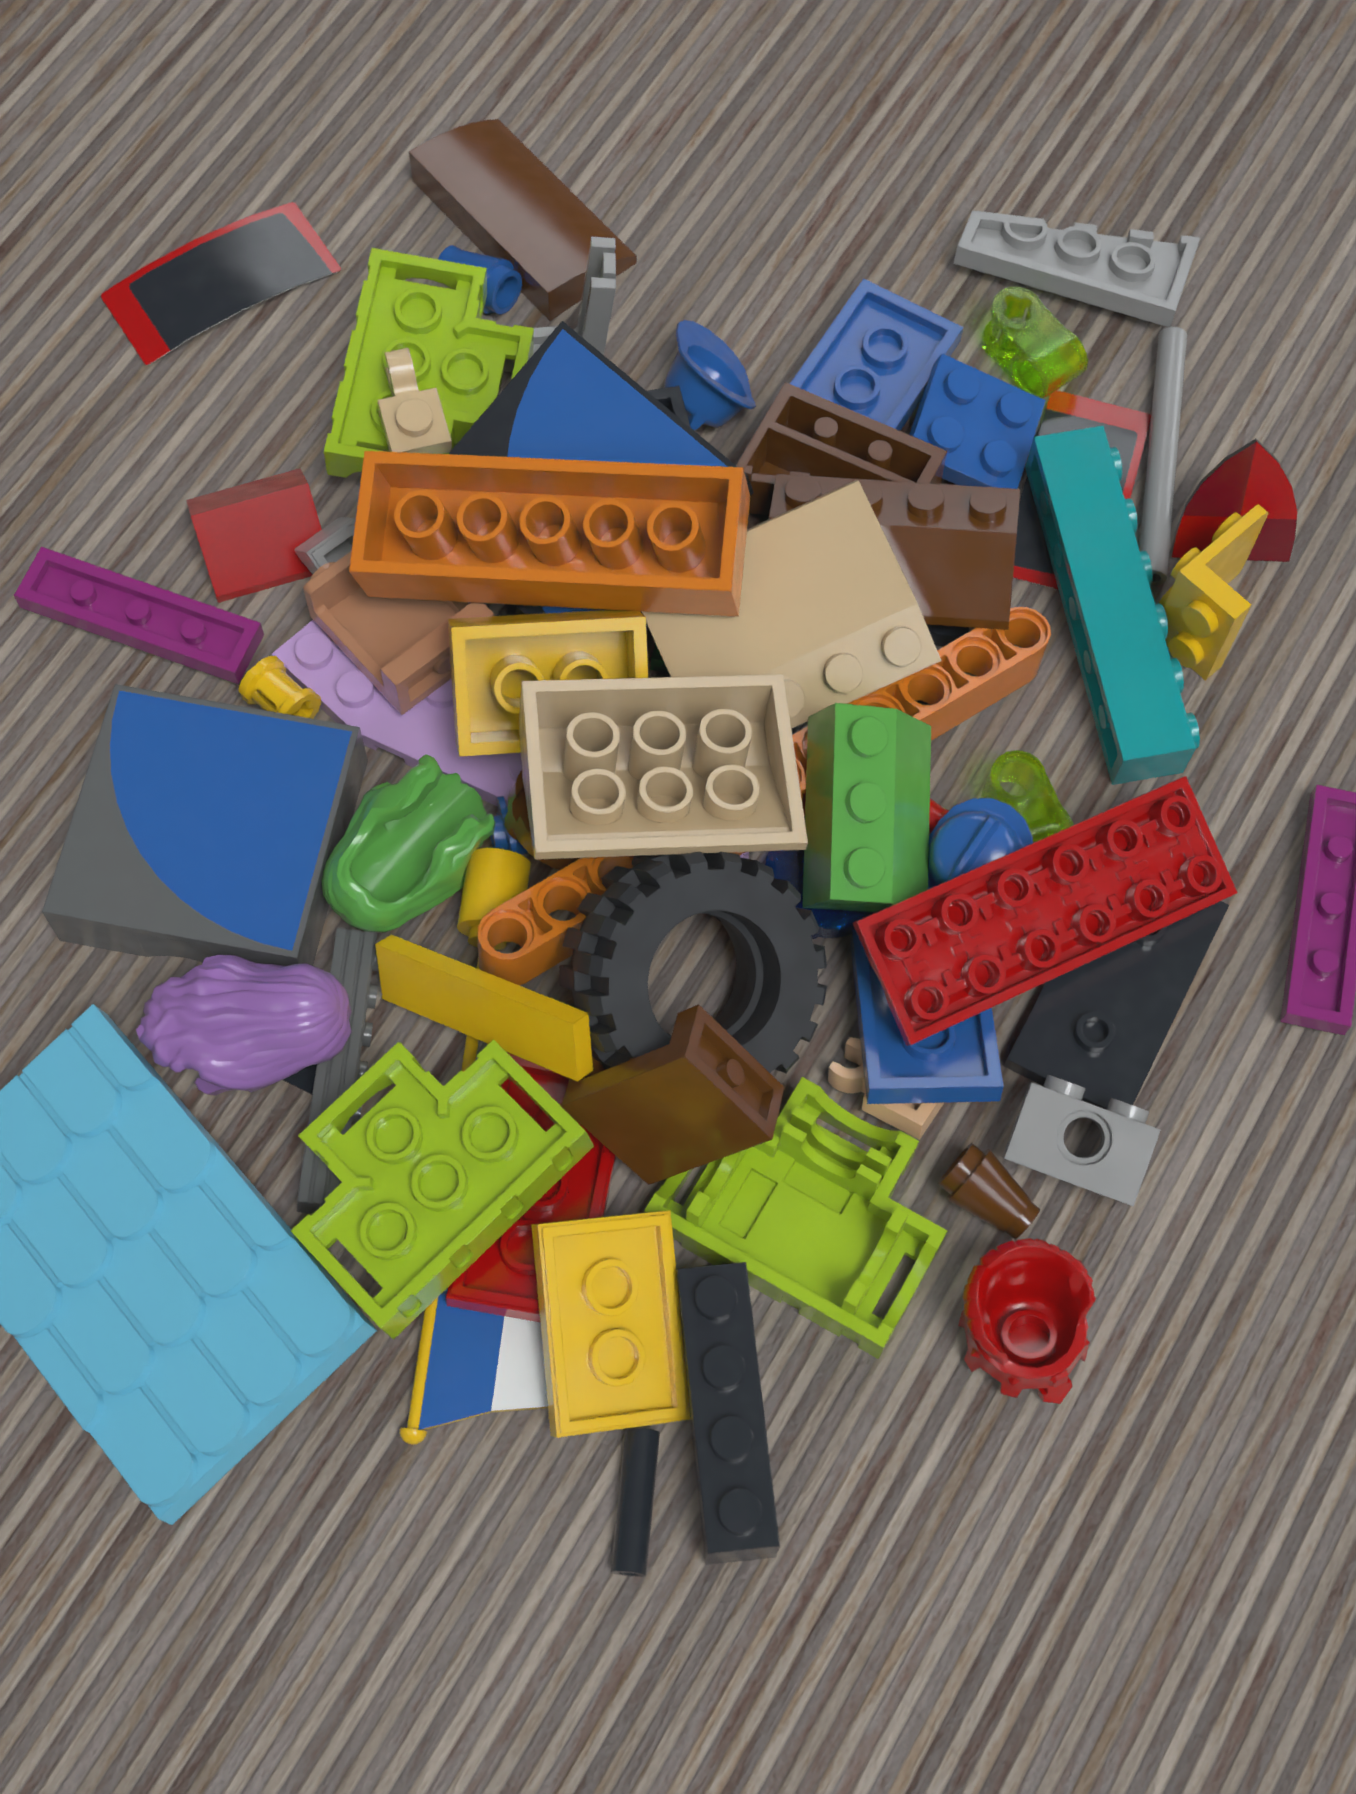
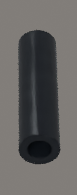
(635, 1502)

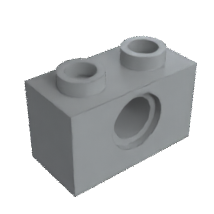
(1111, 1170)

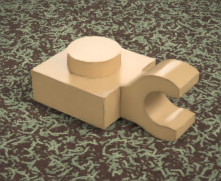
(411, 418)

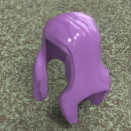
(245, 1022)

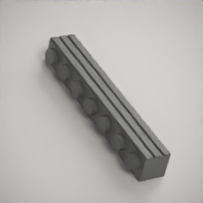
(352, 966)

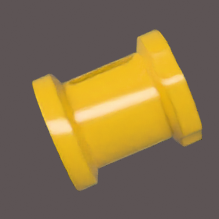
(276, 691)

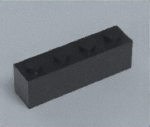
(727, 1415)

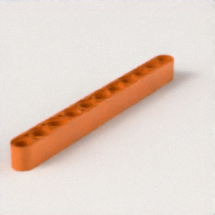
(944, 685)

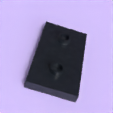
(1113, 1014)

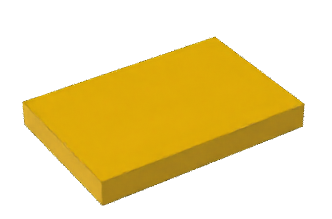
(610, 1323)

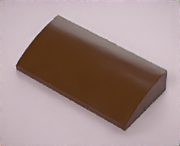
(514, 210)

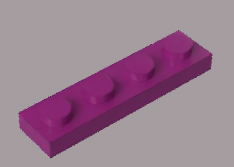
(139, 615)
(1323, 937)

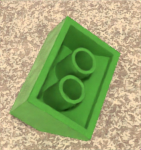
(866, 808)

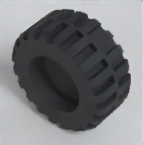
(641, 905)

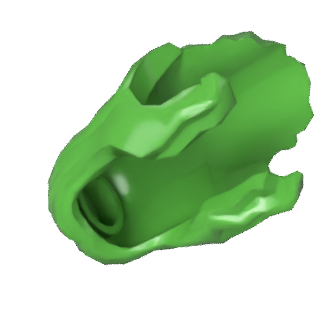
(405, 848)

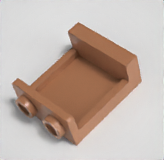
(390, 640)

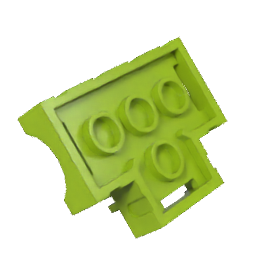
(446, 342)
(430, 1175)
(812, 1218)

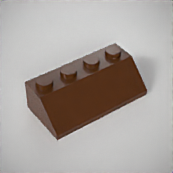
(947, 538)

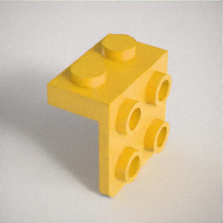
(1201, 605)

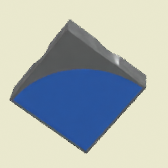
(205, 830)

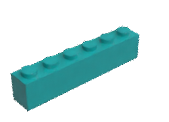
(1110, 606)

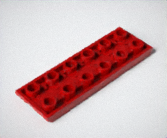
(1044, 910)

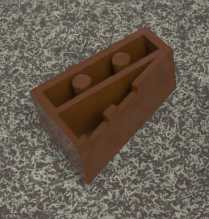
(827, 440)

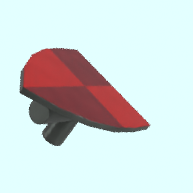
(1237, 485)

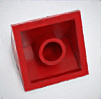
(253, 532)

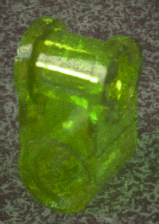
(1033, 351)
(1040, 804)

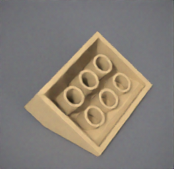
(814, 605)
(659, 766)

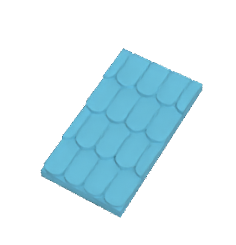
(153, 1271)

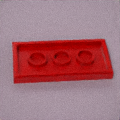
(505, 1274)

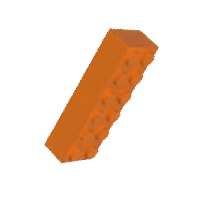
(551, 532)

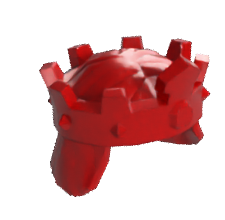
(1027, 1317)

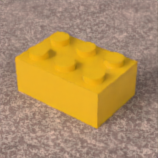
(501, 651)

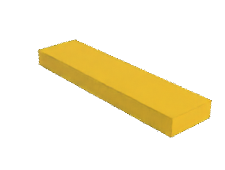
(485, 1007)

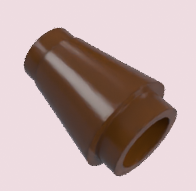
(988, 1191)

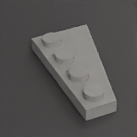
(1101, 270)

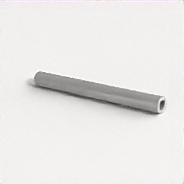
(1163, 450)

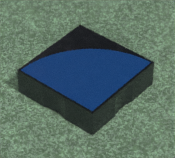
(582, 407)

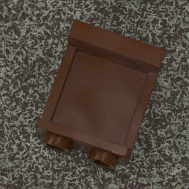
(679, 1102)

